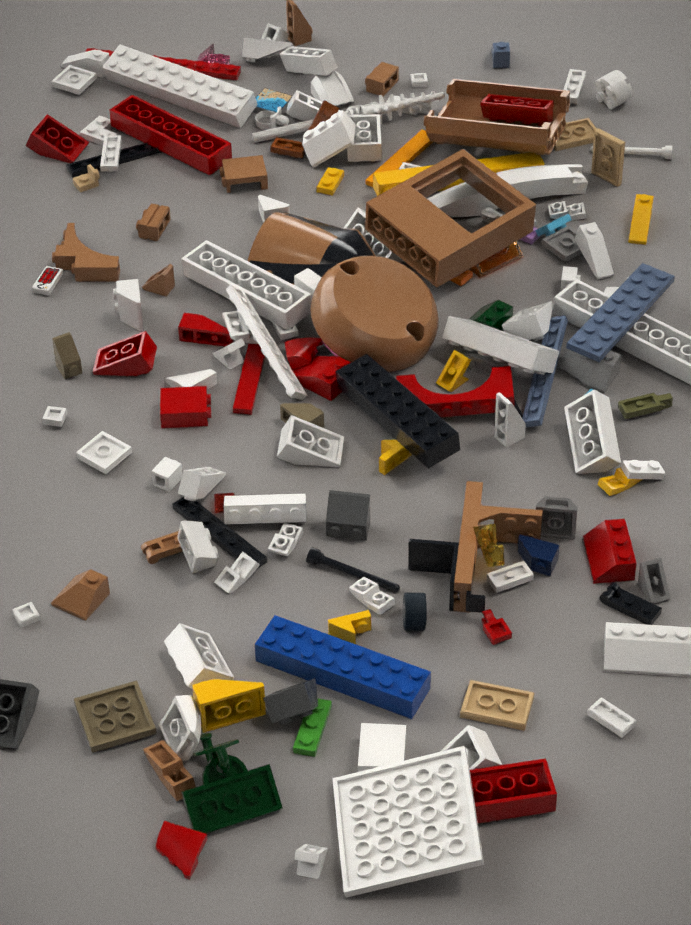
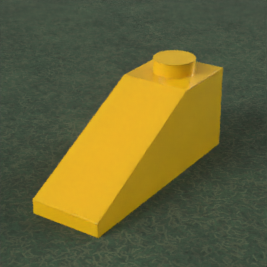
(641, 219)

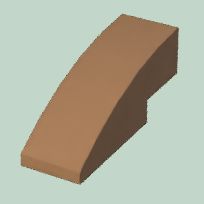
(169, 769)

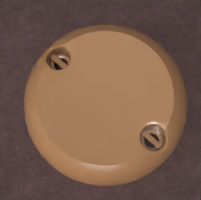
(376, 311)

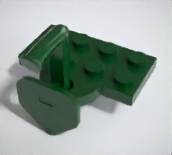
(229, 790)

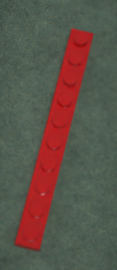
(214, 70)

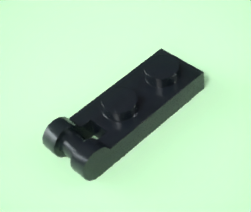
(630, 604)

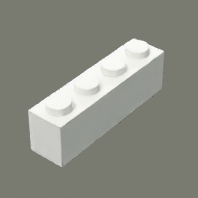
(308, 60)
(265, 508)

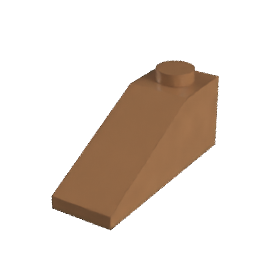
(297, 25)

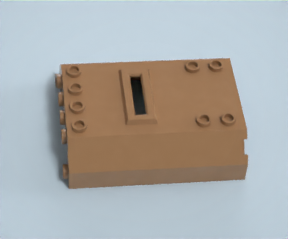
(464, 124)

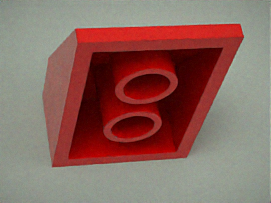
(56, 141)
(126, 357)
(321, 375)

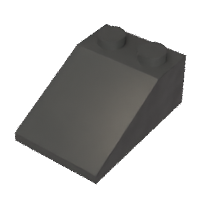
(16, 711)

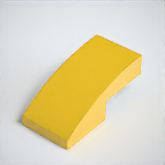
(616, 483)

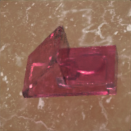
(209, 56)

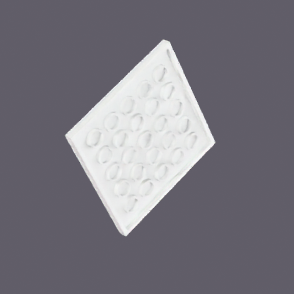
(406, 822)

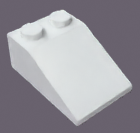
(530, 322)
(309, 444)

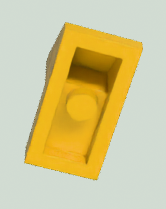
(453, 372)
(392, 455)
(349, 625)

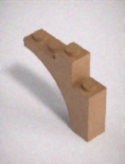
(84, 262)

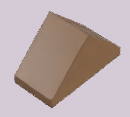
(161, 282)

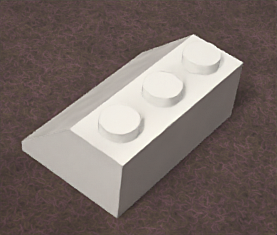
(329, 138)
(196, 655)

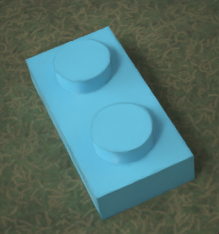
(549, 228)

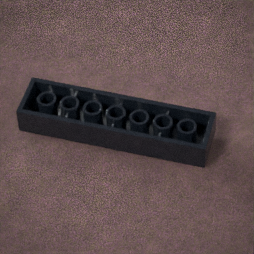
(398, 411)

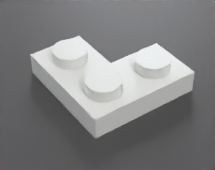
(97, 129)

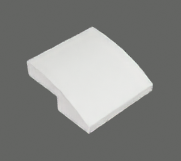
(237, 328)

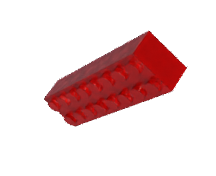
(170, 134)

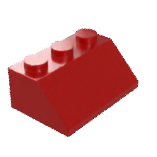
(610, 552)

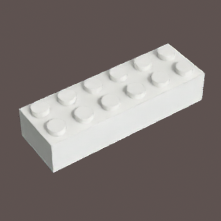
(500, 345)

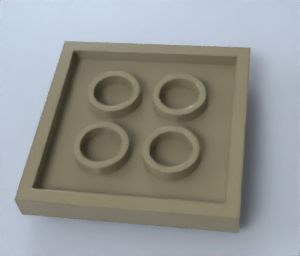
(114, 716)

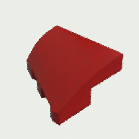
(301, 351)
(181, 846)

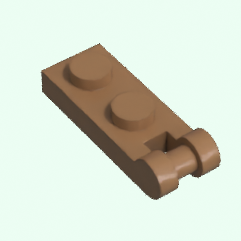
(167, 546)

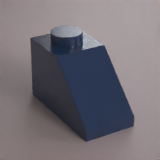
(538, 554)

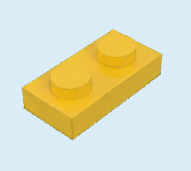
(330, 181)

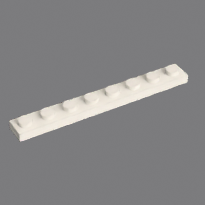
(266, 342)

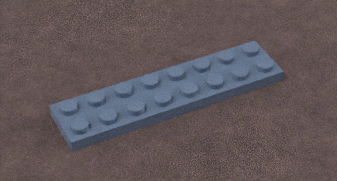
(620, 312)

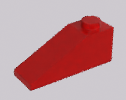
(202, 330)

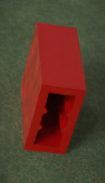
(184, 407)

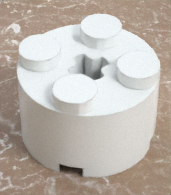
(613, 89)

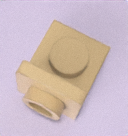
(87, 181)

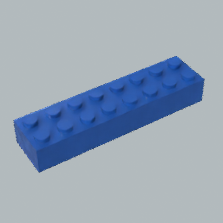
(343, 666)

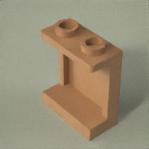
(243, 170)

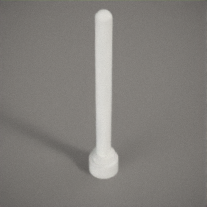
(664, 152)

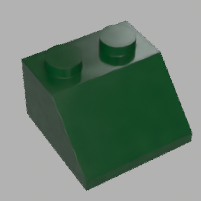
(493, 314)

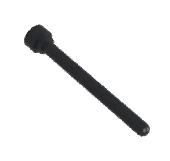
(316, 557)

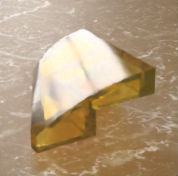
(492, 552)

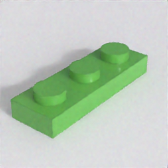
(312, 729)

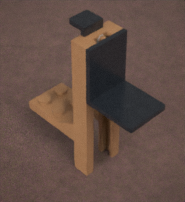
(461, 556)

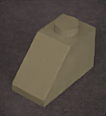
(66, 356)
(304, 411)

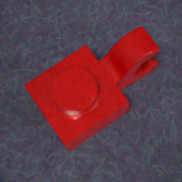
(495, 629)

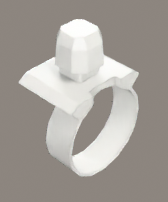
(275, 119)

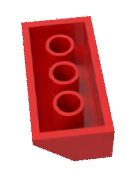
(517, 109)
(513, 790)

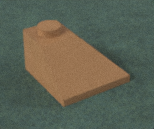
(83, 594)

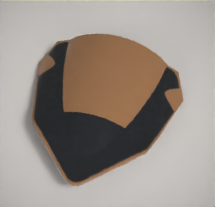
(294, 243)

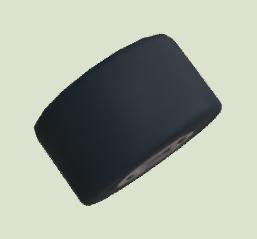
(414, 611)

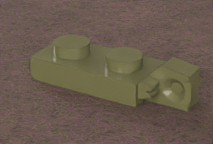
(644, 404)

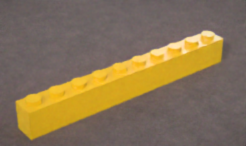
(388, 179)

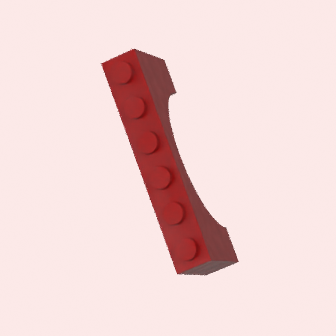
(477, 401)

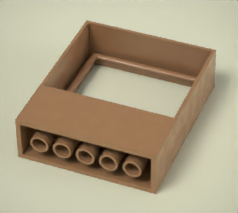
(432, 239)

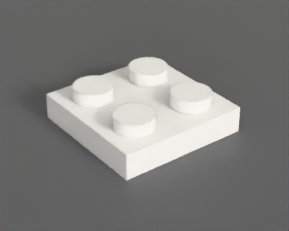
(74, 79)
(104, 452)

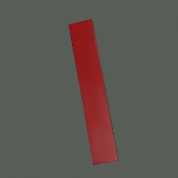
(249, 380)

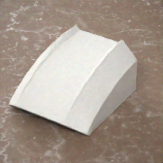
(332, 89)
(182, 726)

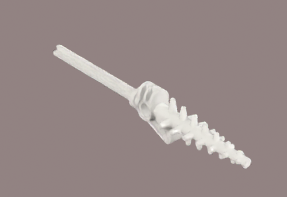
(367, 109)

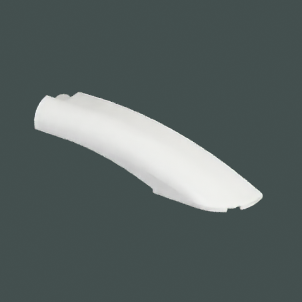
(530, 181)

